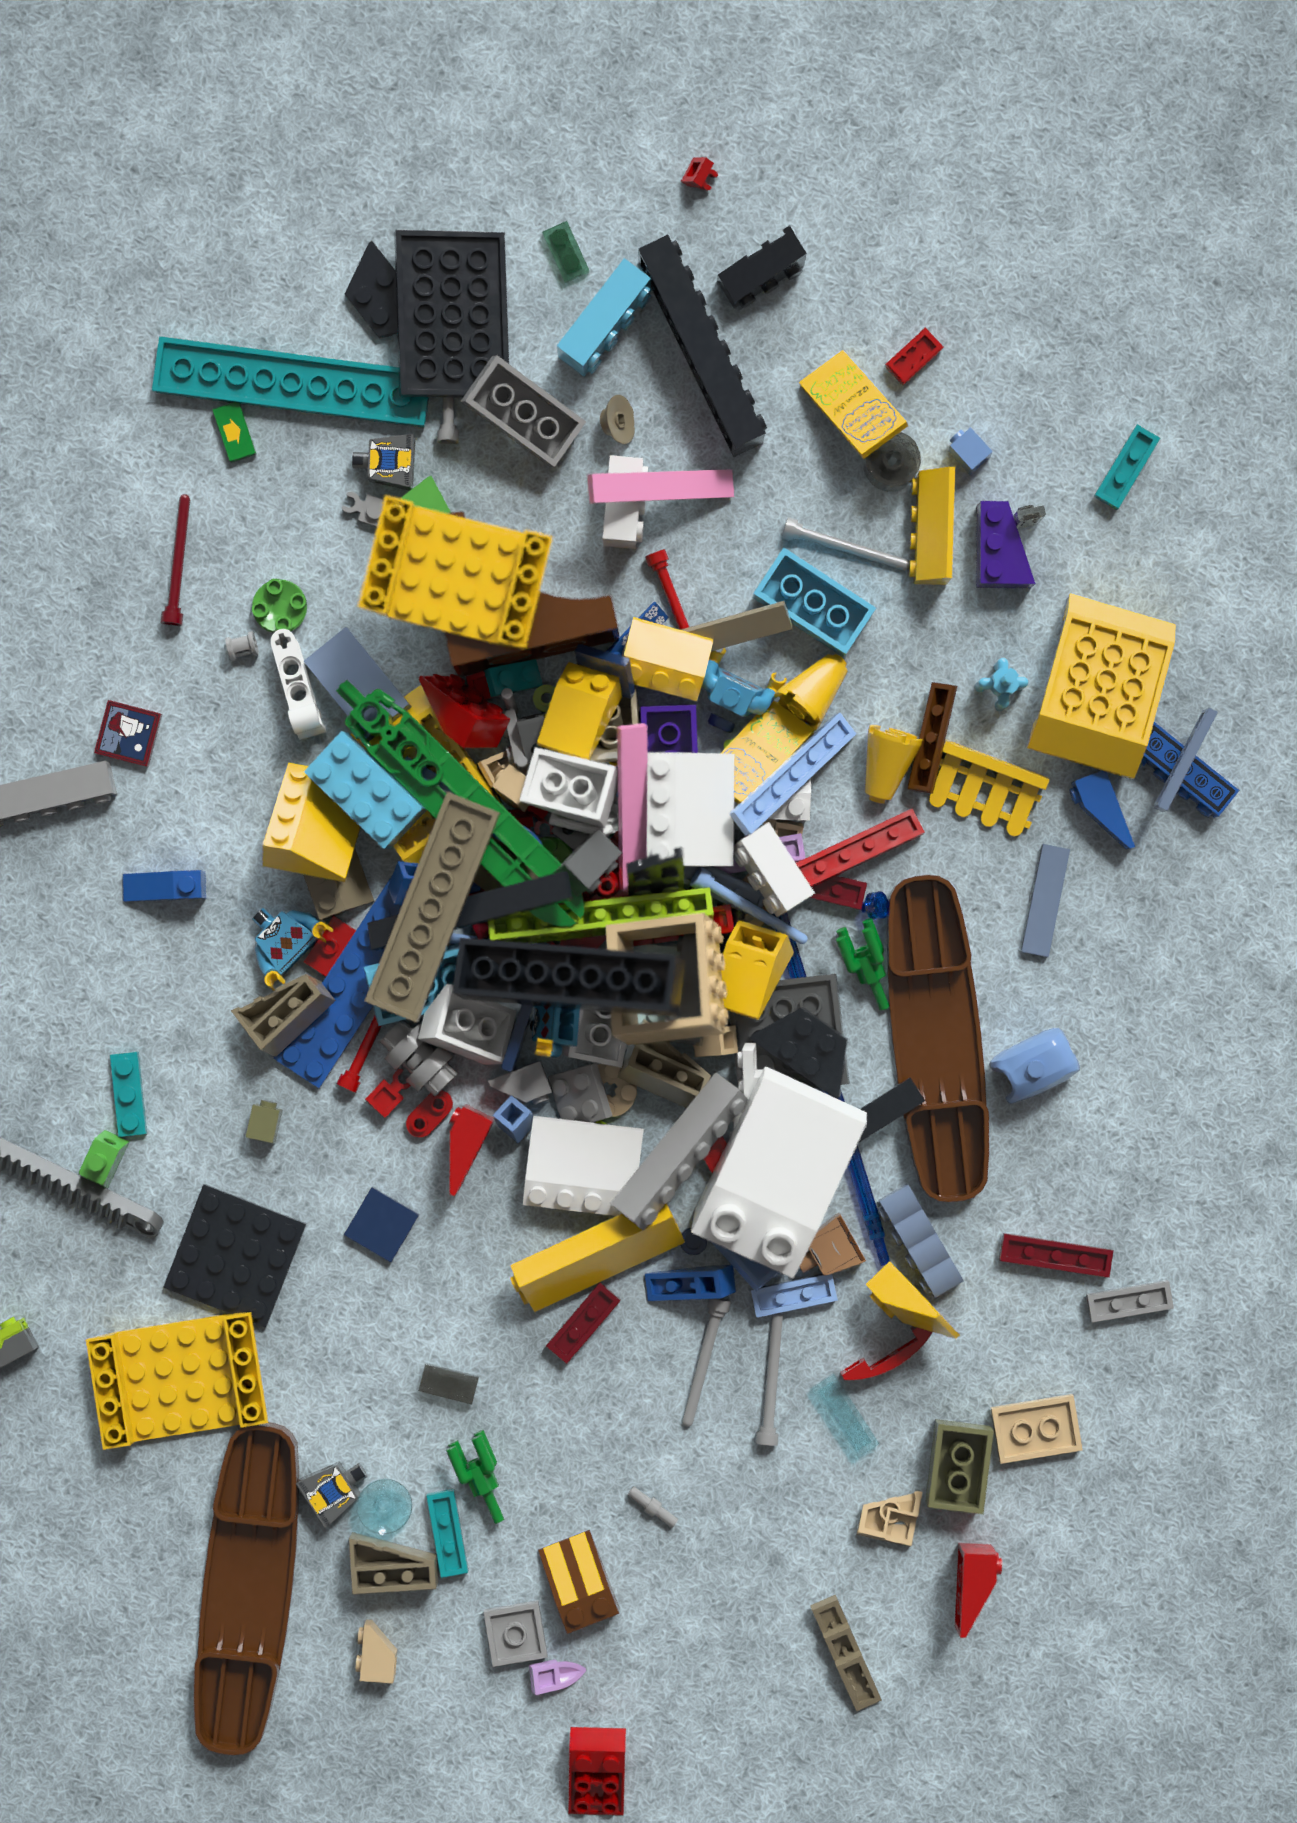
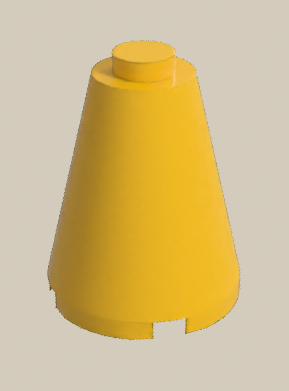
(814, 689)
(888, 761)

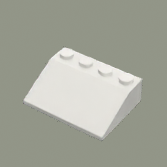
(691, 807)
(579, 1164)

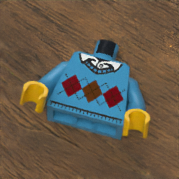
(735, 692)
(285, 941)
(554, 1028)

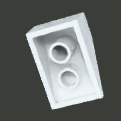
(570, 787)

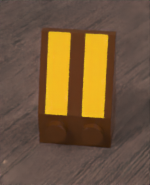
(579, 1581)

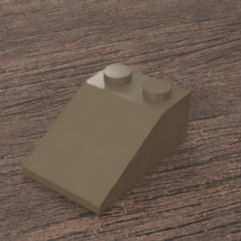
(625, 714)

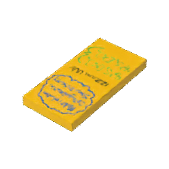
(853, 404)
(765, 746)

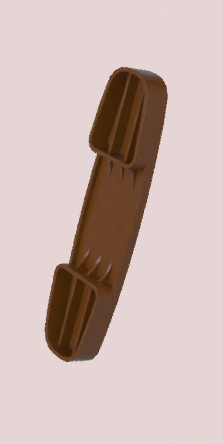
(938, 1037)
(247, 1588)

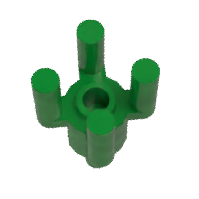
(865, 960)
(478, 1471)

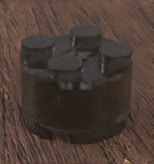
(900, 475)

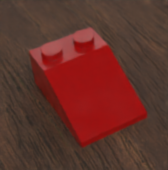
(466, 1140)
(976, 1579)

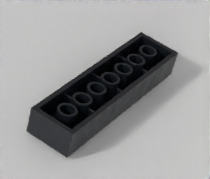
(700, 345)
(569, 977)

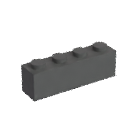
(690, 995)

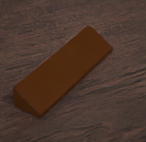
(933, 734)

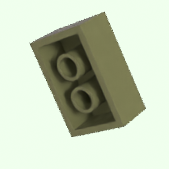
(959, 1466)

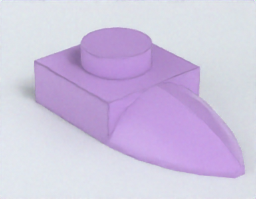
(554, 1675)

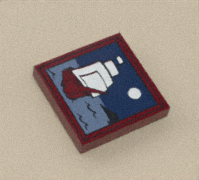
(128, 733)

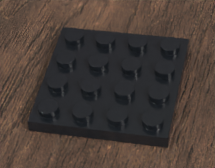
(234, 1254)

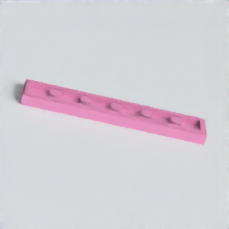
(660, 486)
(632, 796)

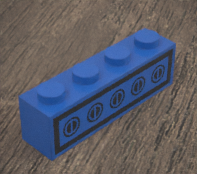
(1200, 783)

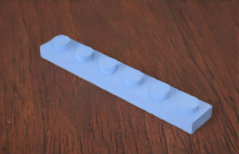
(792, 774)

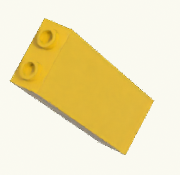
(592, 1258)

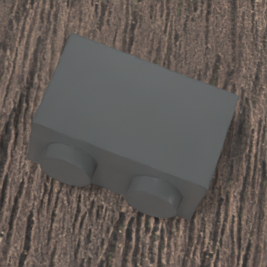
(589, 862)

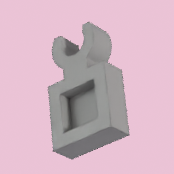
(369, 509)

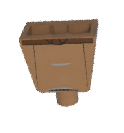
(832, 1248)

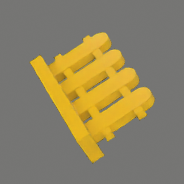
(1000, 787)

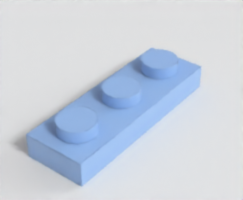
(794, 1295)

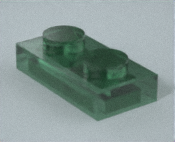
(565, 251)

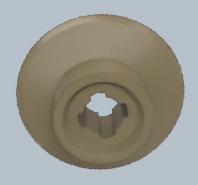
(618, 419)

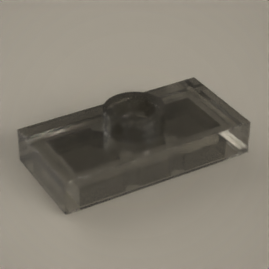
(1029, 516)
(448, 1383)

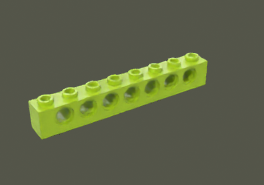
(597, 914)

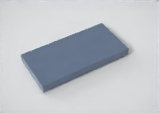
(346, 659)

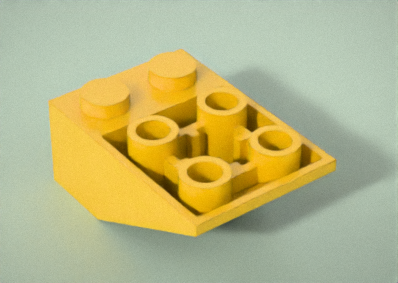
(753, 967)

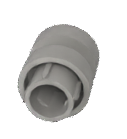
(410, 1052)

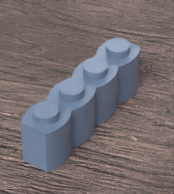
(920, 1240)

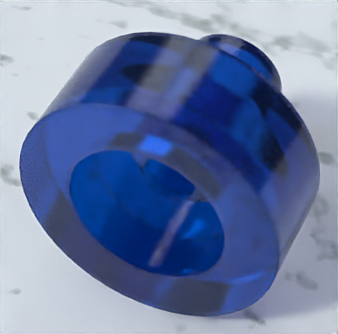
(875, 905)

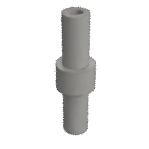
(652, 1507)

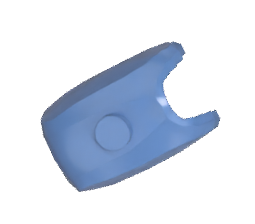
(1036, 1064)

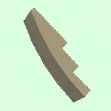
(846, 1652)

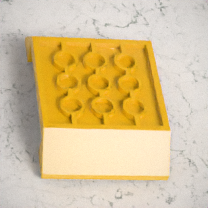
(454, 574)
(1103, 687)
(176, 1379)

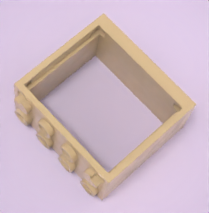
(712, 988)

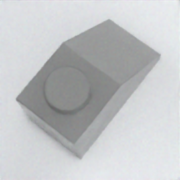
(525, 1083)

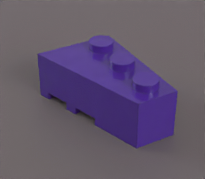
(999, 549)

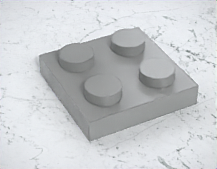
(580, 1094)
(515, 1633)

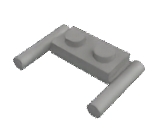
(515, 752)

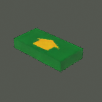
(234, 432)

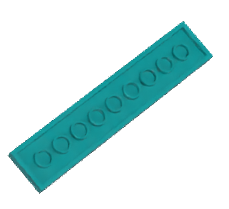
(284, 381)

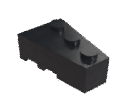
(763, 269)

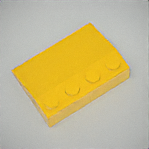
(309, 830)

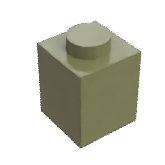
(264, 1121)

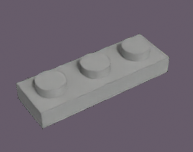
(1129, 1301)

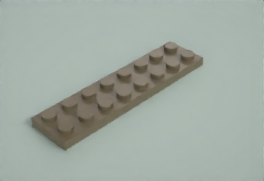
(432, 907)

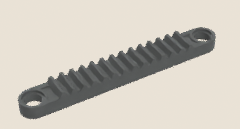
(78, 1190)

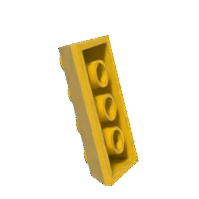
(933, 526)

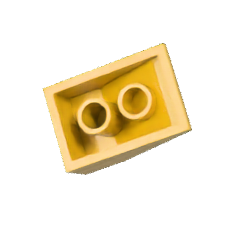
(579, 711)
(901, 1299)

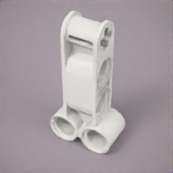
(303, 714)

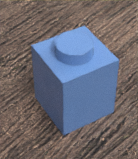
(969, 450)
(514, 1119)

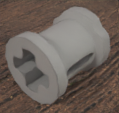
(242, 646)

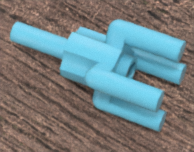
(1002, 683)

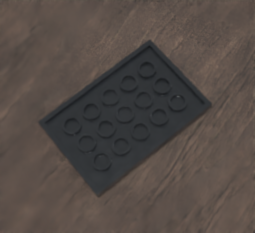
(449, 309)

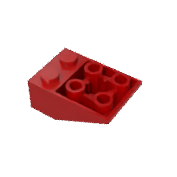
(464, 712)
(596, 1770)

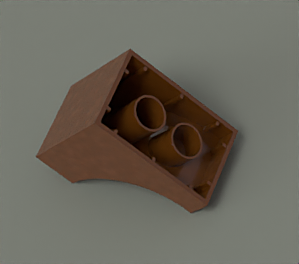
(555, 630)

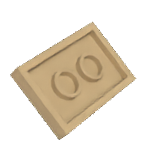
(1036, 1428)

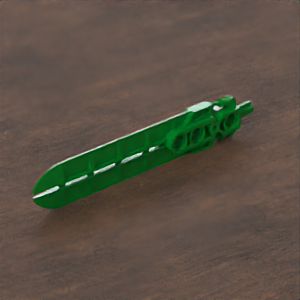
(450, 772)

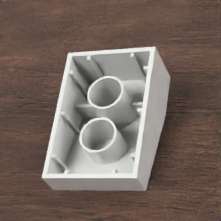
(778, 1172)

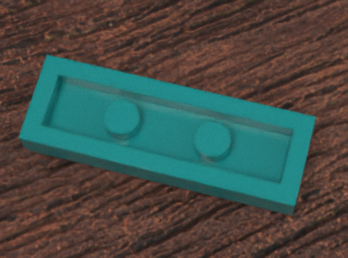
(1127, 467)
(128, 1094)
(447, 1533)

